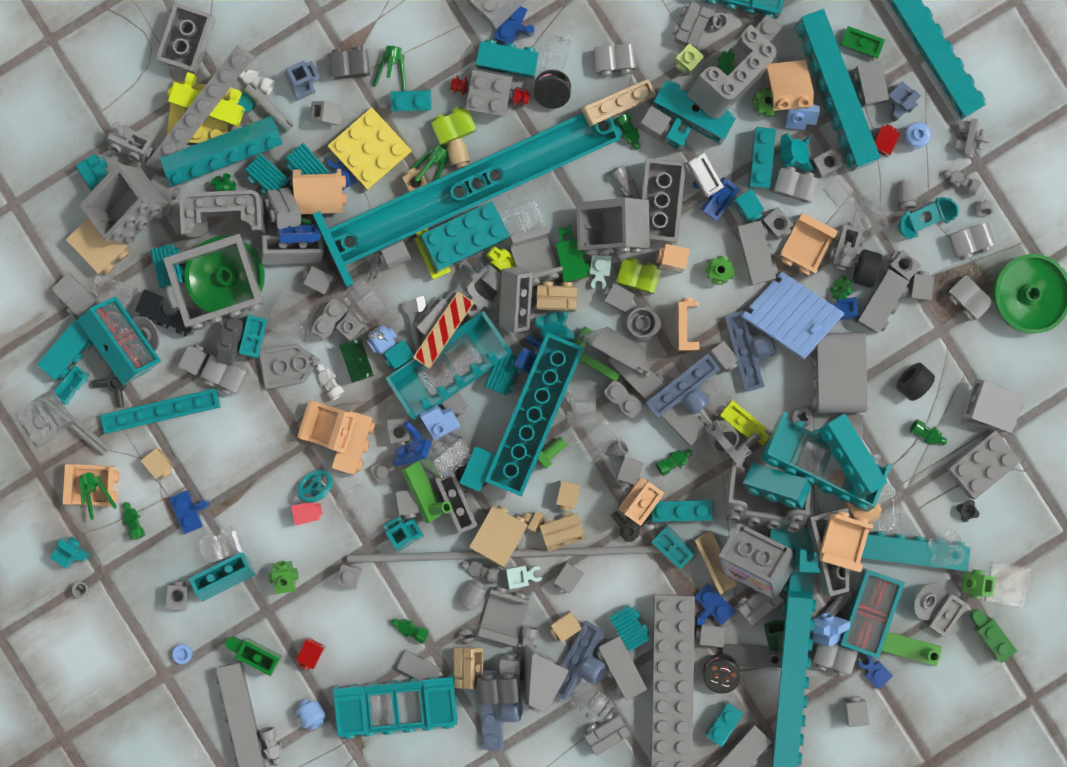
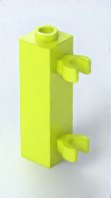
(225, 111)

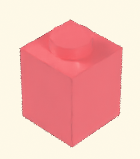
(306, 512)

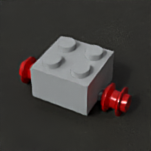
(489, 91)

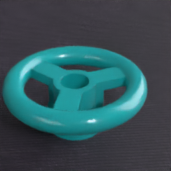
(315, 488)

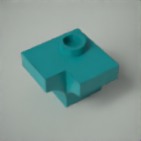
(402, 533)
(68, 551)

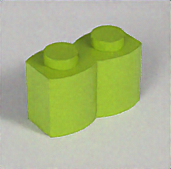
(453, 126)
(638, 276)

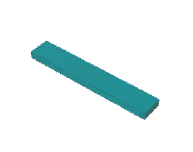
(160, 411)

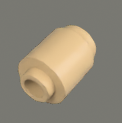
(458, 153)

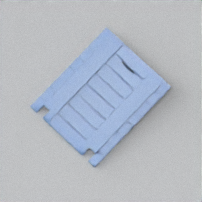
(793, 315)

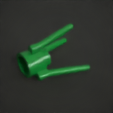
(392, 56)
(436, 156)
(88, 484)

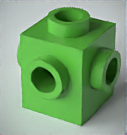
(760, 105)
(714, 275)
(283, 577)
(978, 584)

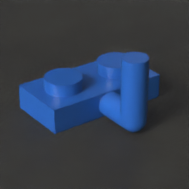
(508, 30)
(720, 200)
(300, 233)
(527, 358)
(414, 451)
(188, 511)
(714, 605)

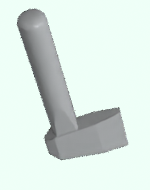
(411, 307)

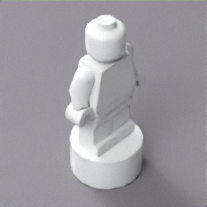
(264, 84)
(326, 379)

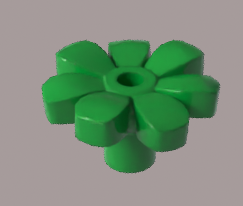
(223, 183)
(841, 288)

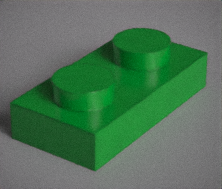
(862, 42)

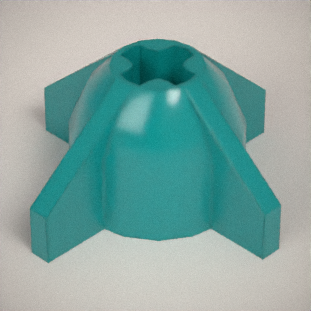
(795, 153)
(554, 324)

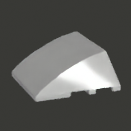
(618, 347)

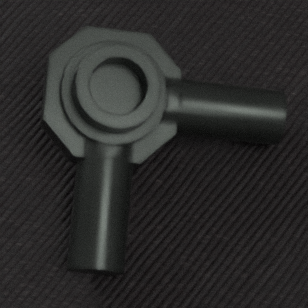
(114, 385)
(628, 530)

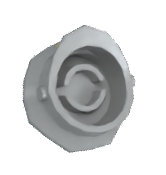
(642, 323)

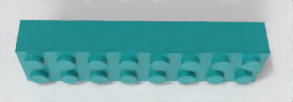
(837, 90)
(534, 414)

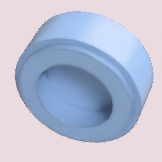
(182, 654)

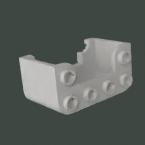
(718, 92)
(198, 206)
(840, 374)
(757, 511)

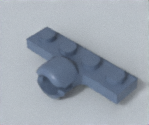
(749, 350)
(686, 389)
(581, 660)
(494, 717)

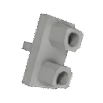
(971, 128)

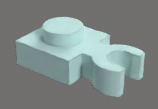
(600, 267)
(519, 576)

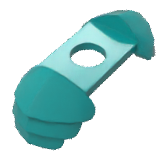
(942, 209)

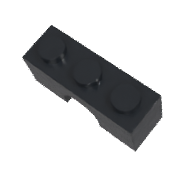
(151, 306)

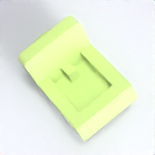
(688, 59)

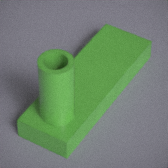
(592, 362)
(551, 451)
(424, 493)
(912, 648)

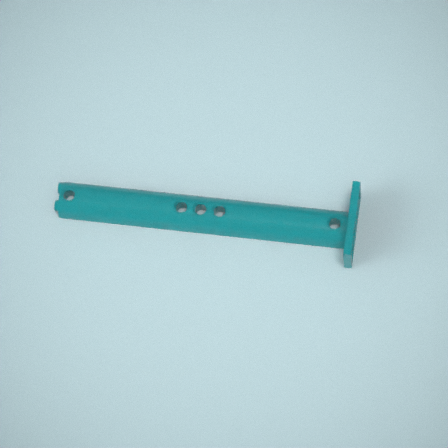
(437, 201)

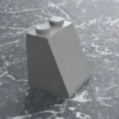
(541, 679)

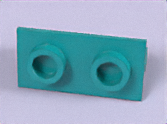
(71, 382)

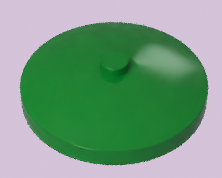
(220, 277)
(1031, 293)

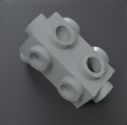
(129, 142)
(845, 253)

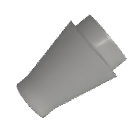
(906, 196)

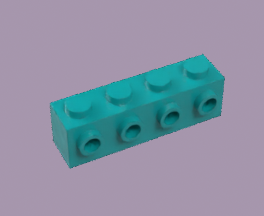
(852, 456)

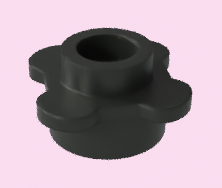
(973, 511)

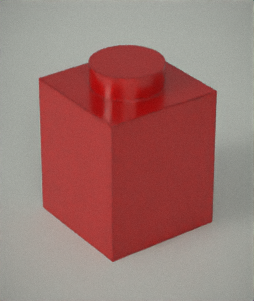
(886, 139)
(310, 654)

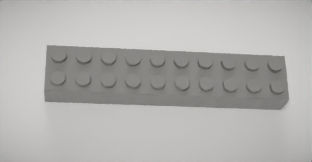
(672, 680)

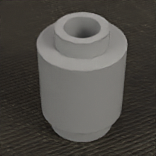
(473, 594)

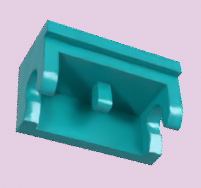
(675, 138)
(253, 336)
(477, 468)
(673, 546)
(806, 562)

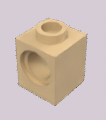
(411, 174)
(158, 464)
(568, 495)
(565, 627)

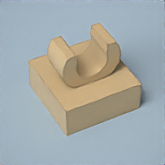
(535, 520)

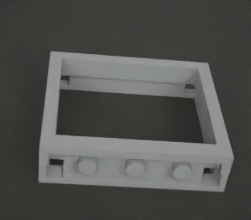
(232, 311)

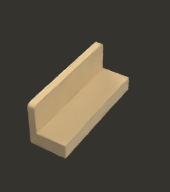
(710, 553)

